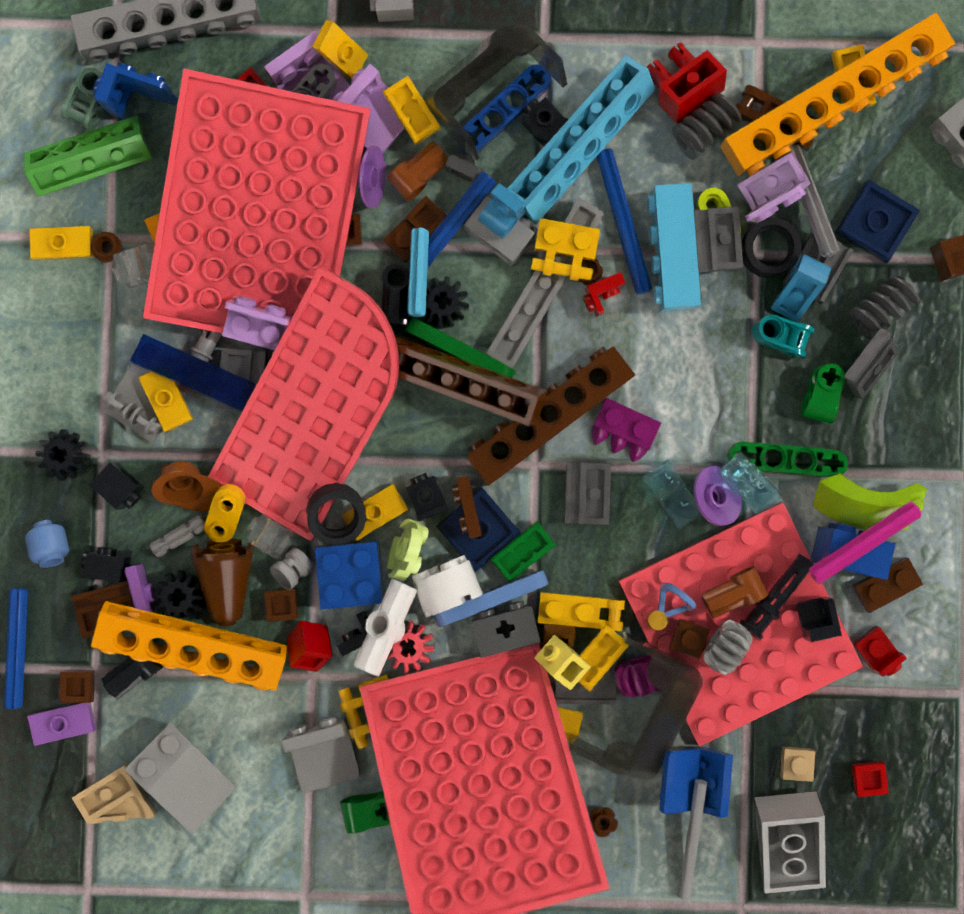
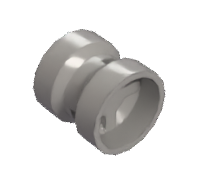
(291, 568)

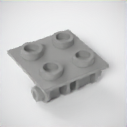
(131, 405)

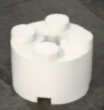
(446, 588)

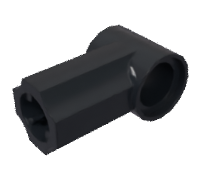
(395, 298)
(128, 675)

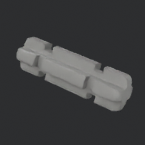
(178, 536)

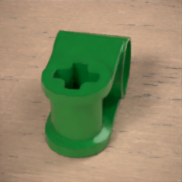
(823, 398)
(364, 812)

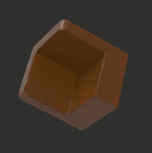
(949, 257)

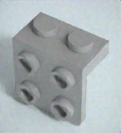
(322, 754)

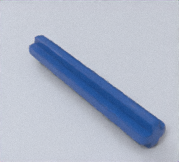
(459, 215)
(15, 648)

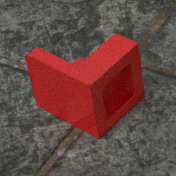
(309, 646)

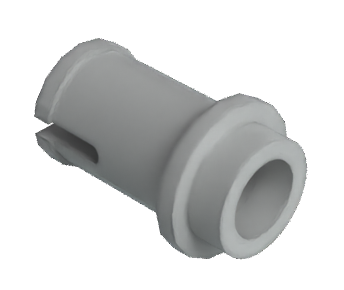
(205, 345)

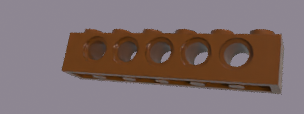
(616, 374)
(469, 382)

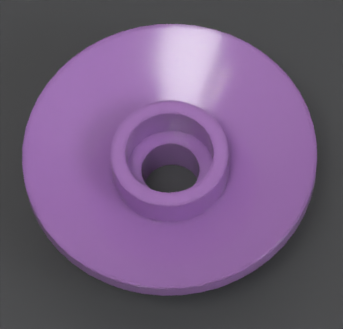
(372, 177)
(715, 498)

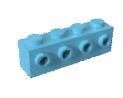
(675, 247)

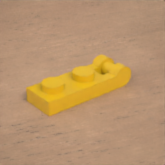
(579, 611)

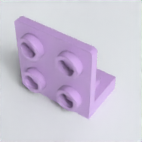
(294, 63)
(255, 324)

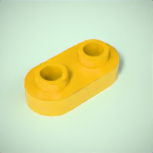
(224, 515)

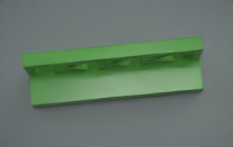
(87, 157)

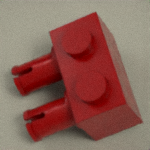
(691, 85)

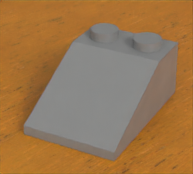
(180, 778)
(791, 842)

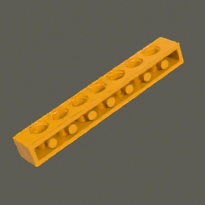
(928, 36)

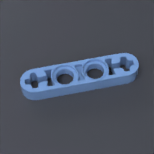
(493, 597)

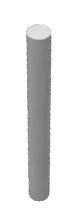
(692, 839)

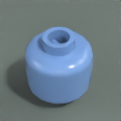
(47, 544)

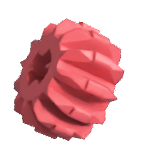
(419, 646)

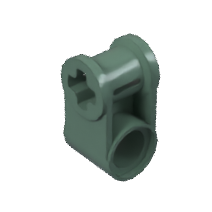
(83, 99)

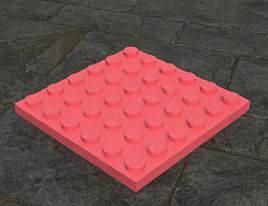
(775, 668)

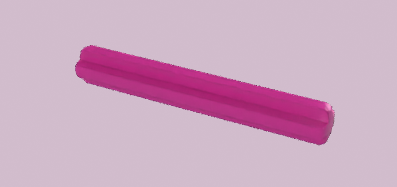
(865, 542)

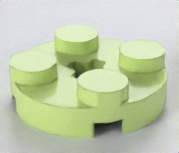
(405, 550)

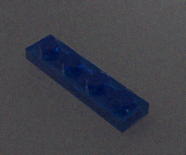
(192, 373)

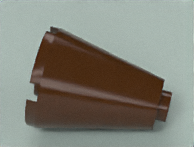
(224, 577)

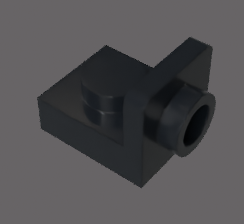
(353, 639)

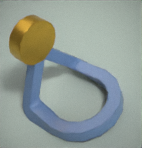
(658, 619)

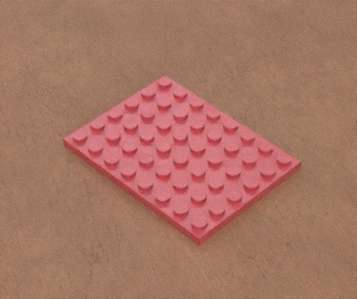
(251, 198)
(482, 788)

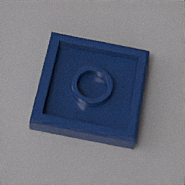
(877, 221)
(495, 528)

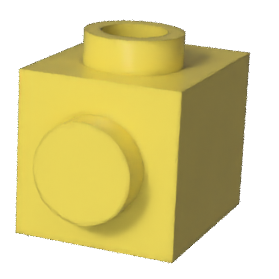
(562, 662)

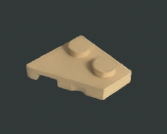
(114, 799)

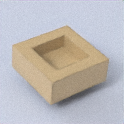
(797, 764)

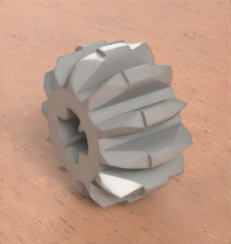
(727, 647)

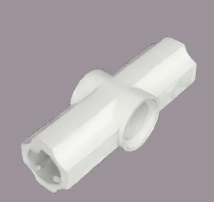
(377, 641)

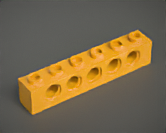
(180, 633)

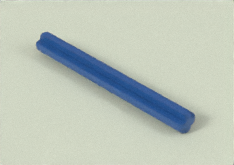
(624, 221)

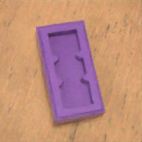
(140, 590)
(61, 723)

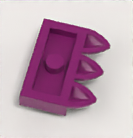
(626, 427)

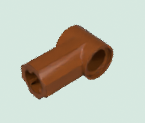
(412, 176)
(742, 589)

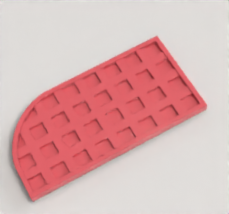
(313, 403)

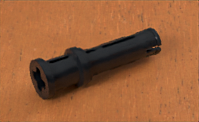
(771, 612)

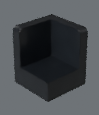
(818, 619)

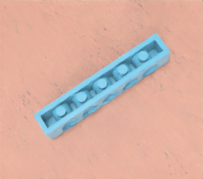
(582, 137)

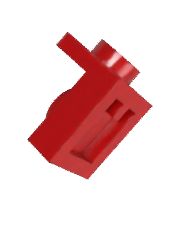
(607, 288)
(879, 652)

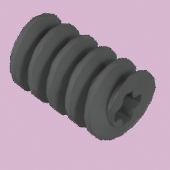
(704, 123)
(883, 304)

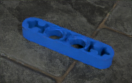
(500, 106)

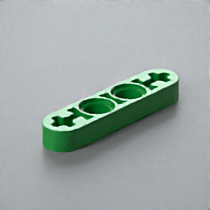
(455, 347)
(787, 458)

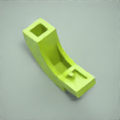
(861, 507)

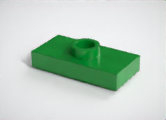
(523, 551)

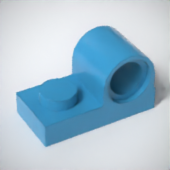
(502, 211)
(802, 287)

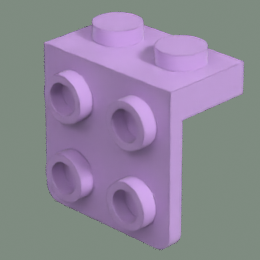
(367, 92)
(775, 184)

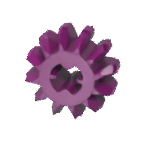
(632, 677)

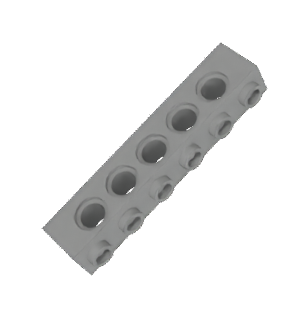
(93, 25)

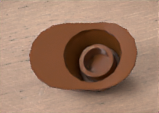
(184, 487)

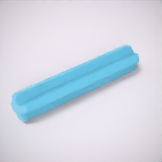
(418, 272)

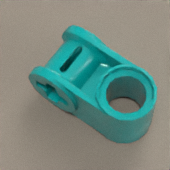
(788, 337)

